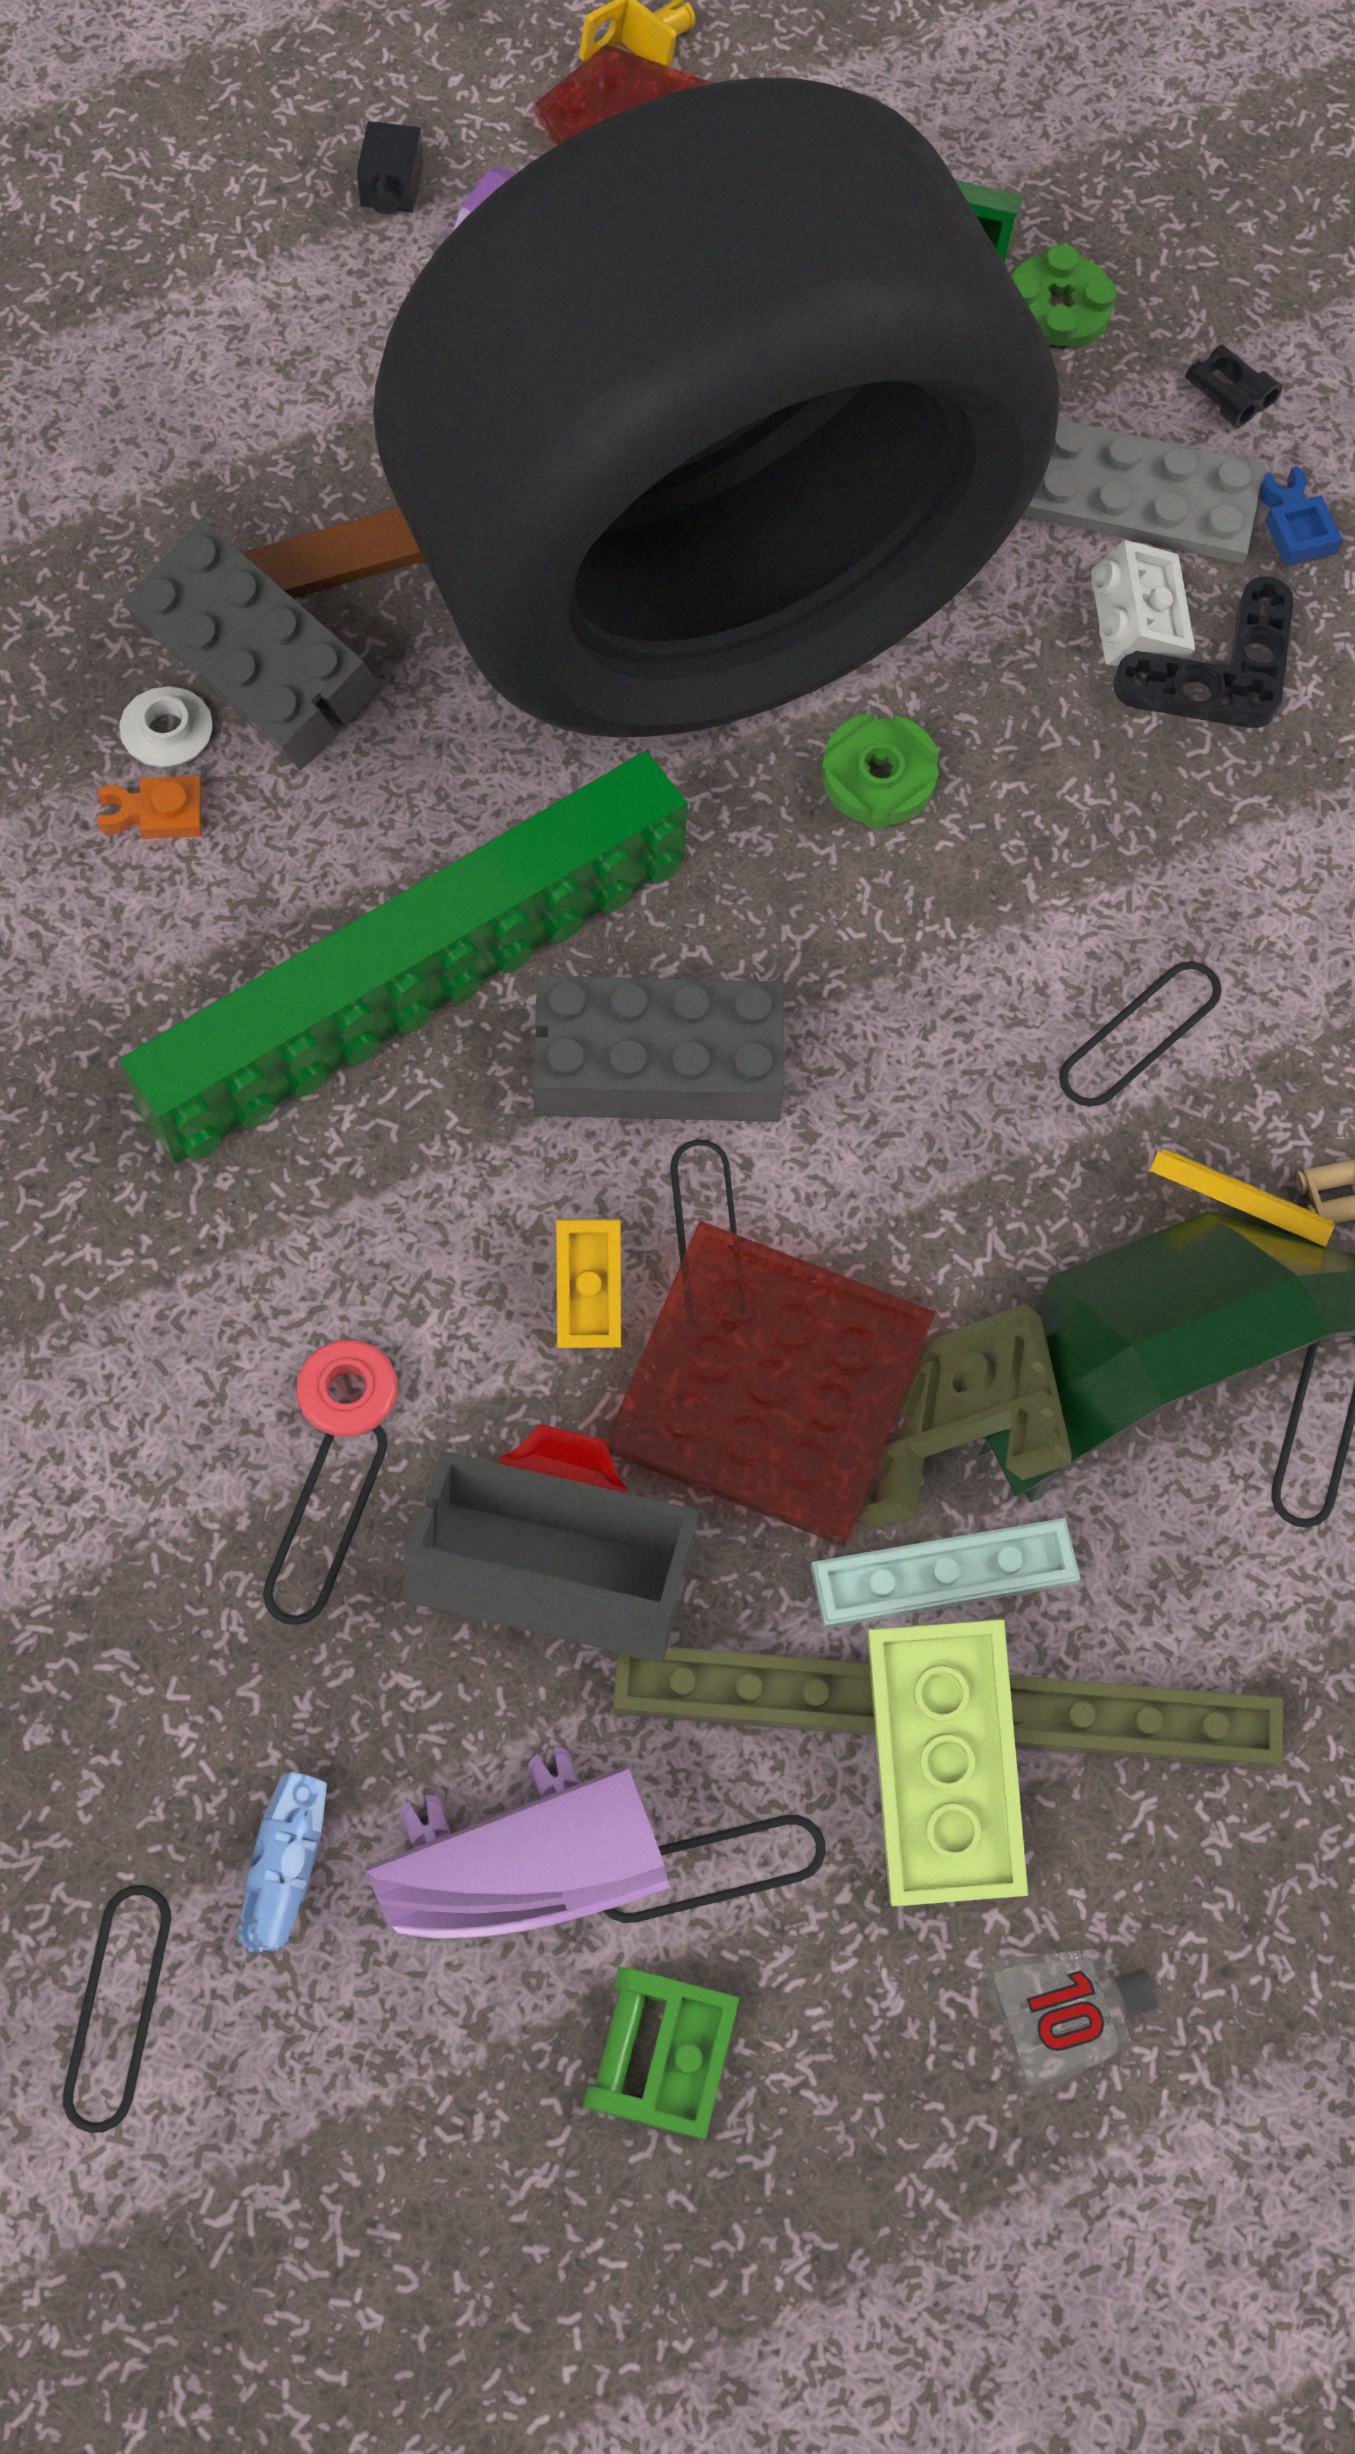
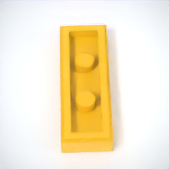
(1243, 1196)

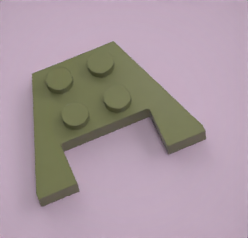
(967, 1388)

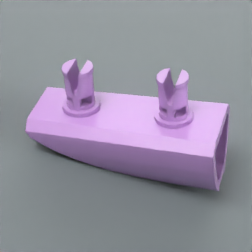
(527, 1867)

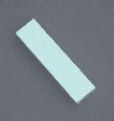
(944, 1573)

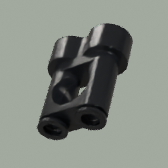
(1249, 394)

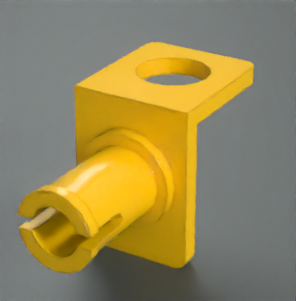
(639, 29)

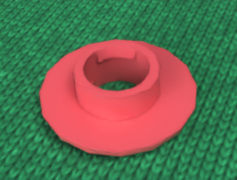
(339, 1359)

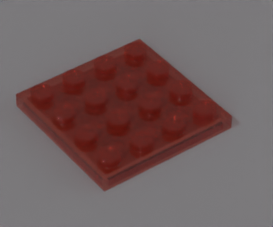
(770, 1382)

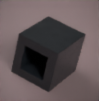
(390, 167)

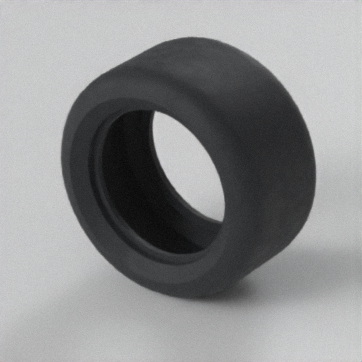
(711, 407)

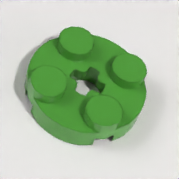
(1078, 278)
(874, 799)

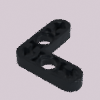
(1242, 675)

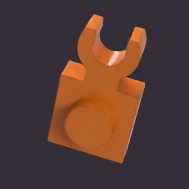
(162, 808)

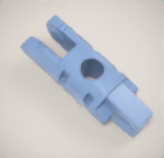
(282, 1862)

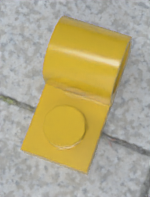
(588, 1283)

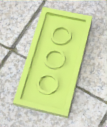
(947, 1762)

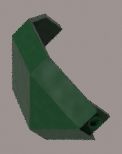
(1177, 1320)

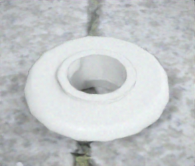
(168, 748)

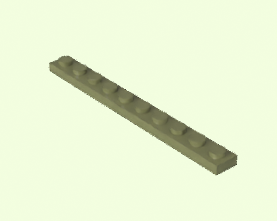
(1044, 1710)

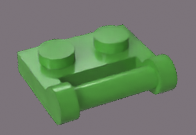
(685, 2057)

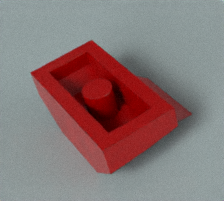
(567, 1457)

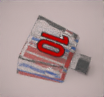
(1063, 2013)

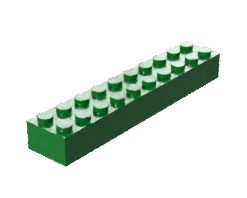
(407, 959)

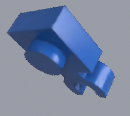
(1297, 524)

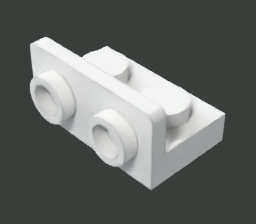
(1141, 603)

